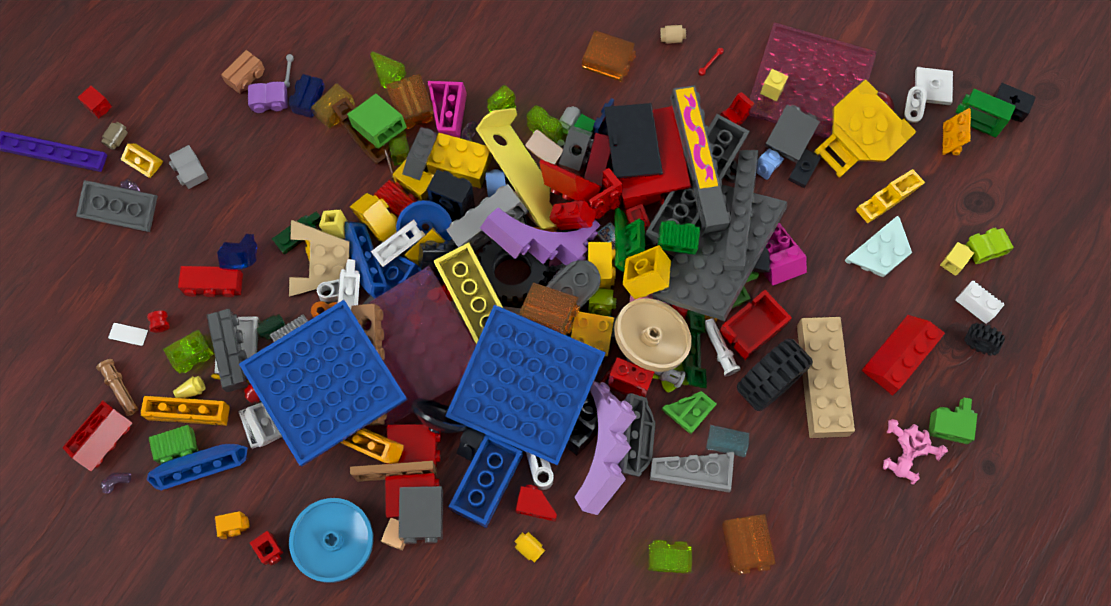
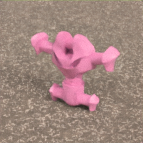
(913, 444)

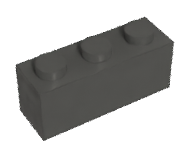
(419, 153)

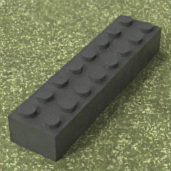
(681, 204)

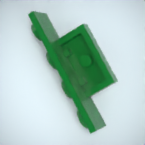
(628, 238)

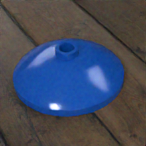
(425, 213)

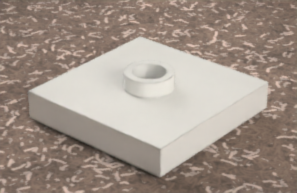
(936, 83)

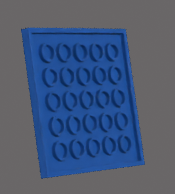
(322, 382)
(525, 384)

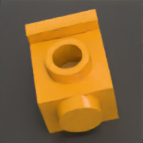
(231, 524)

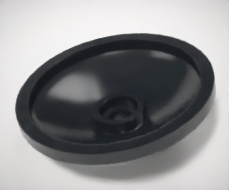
(433, 416)

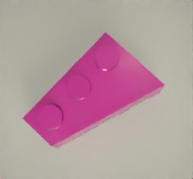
(448, 106)

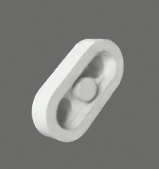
(915, 105)

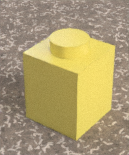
(774, 85)
(333, 223)
(957, 258)

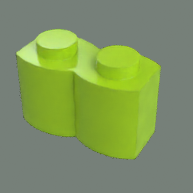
(989, 245)

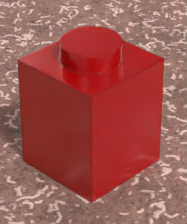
(94, 102)

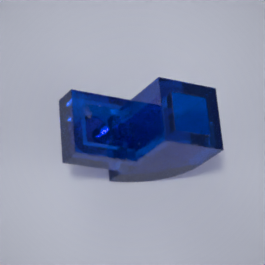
(238, 255)

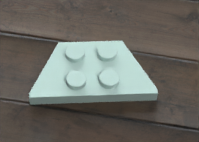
(883, 250)

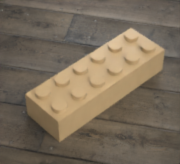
(827, 379)

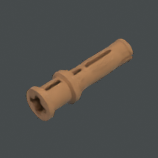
(114, 380)

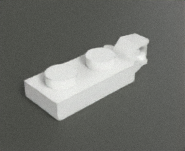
(349, 284)

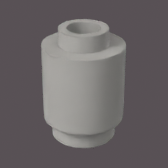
(569, 118)

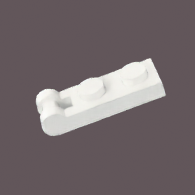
(397, 243)

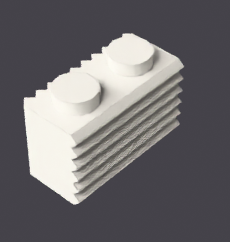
(979, 302)

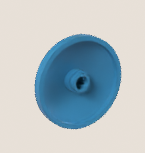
(331, 540)

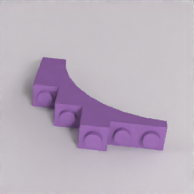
(543, 245)

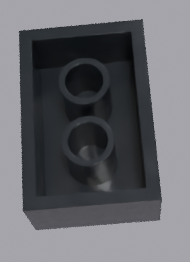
(451, 193)

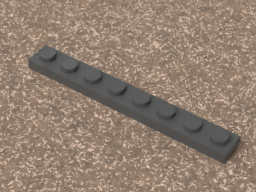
(741, 211)

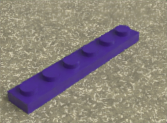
(52, 151)

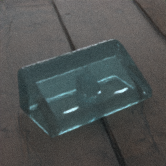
(727, 440)

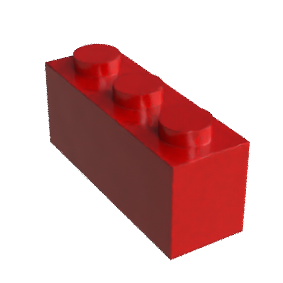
(210, 281)

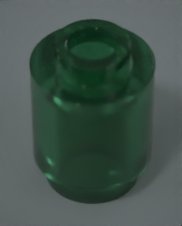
(270, 325)

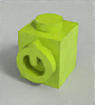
(602, 302)

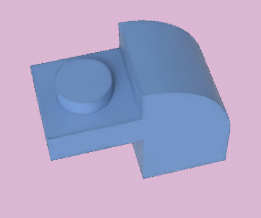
(494, 180)

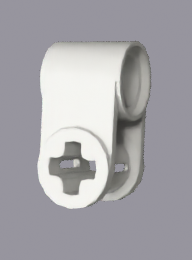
(332, 286)

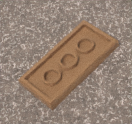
(378, 472)

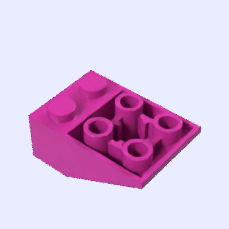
(785, 257)

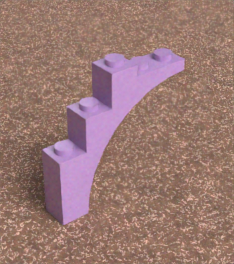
(611, 447)

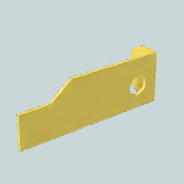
(517, 164)

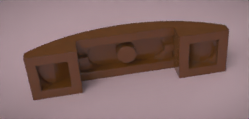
(341, 110)

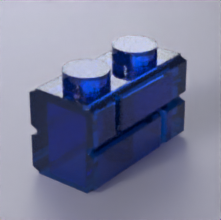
(307, 93)

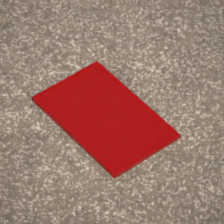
(672, 159)

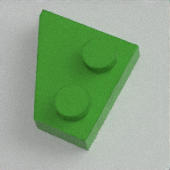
(690, 411)

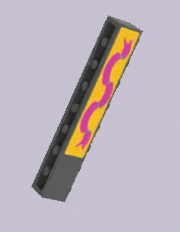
(699, 159)

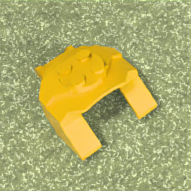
(864, 130)

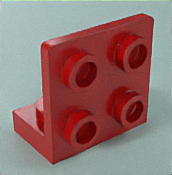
(610, 196)

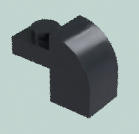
(470, 443)

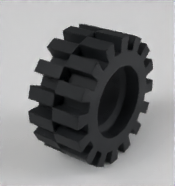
(984, 339)

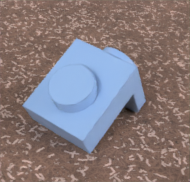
(768, 163)

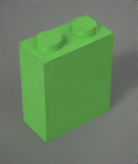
(377, 121)

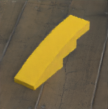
(890, 196)

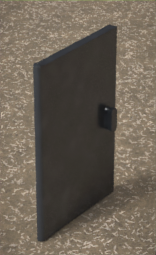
(636, 140)

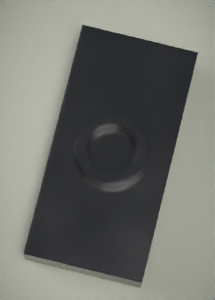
(804, 168)

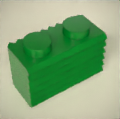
(678, 237)

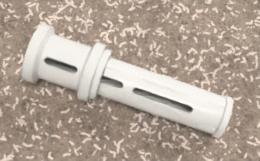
(724, 355)

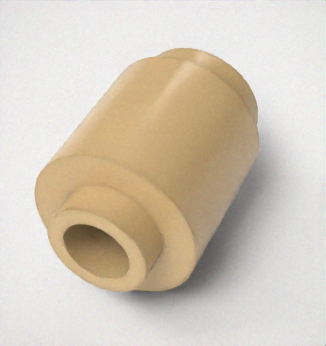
(673, 34)

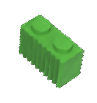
(173, 444)

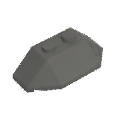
(639, 437)

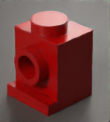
(261, 545)

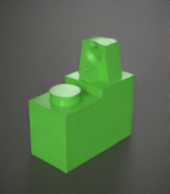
(955, 425)

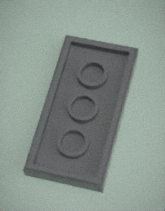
(117, 206)

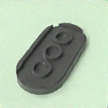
(579, 280)

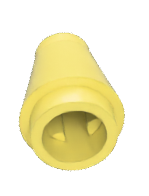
(192, 387)

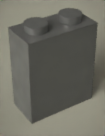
(792, 133)
(421, 514)

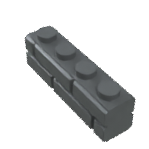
(228, 349)

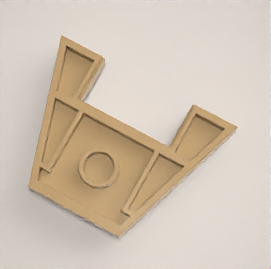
(327, 257)

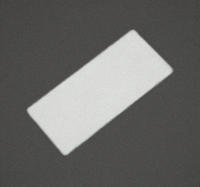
(128, 334)

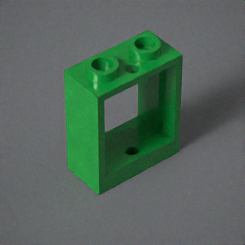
(990, 105)

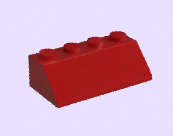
(902, 353)

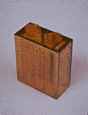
(608, 56)
(411, 100)
(550, 308)
(748, 544)

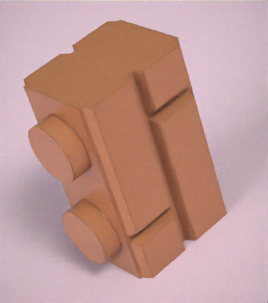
(243, 72)

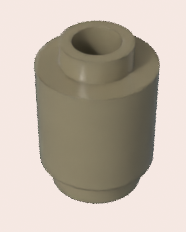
(114, 135)

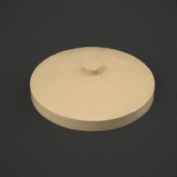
(652, 335)

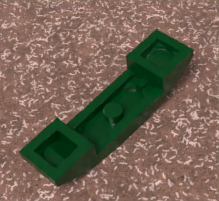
(691, 365)

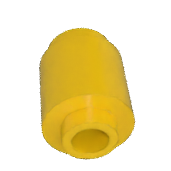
(529, 546)

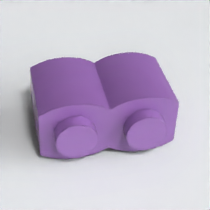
(267, 96)

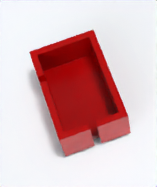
(755, 327)

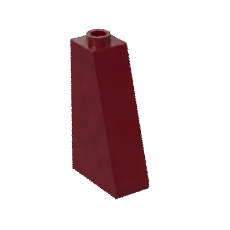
(598, 159)

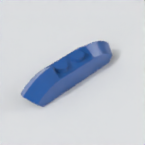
(365, 262)
(197, 465)

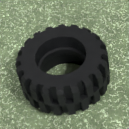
(512, 294)
(774, 374)

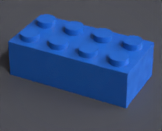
(486, 481)

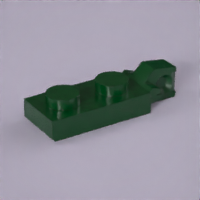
(283, 239)

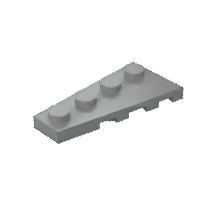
(705, 472)

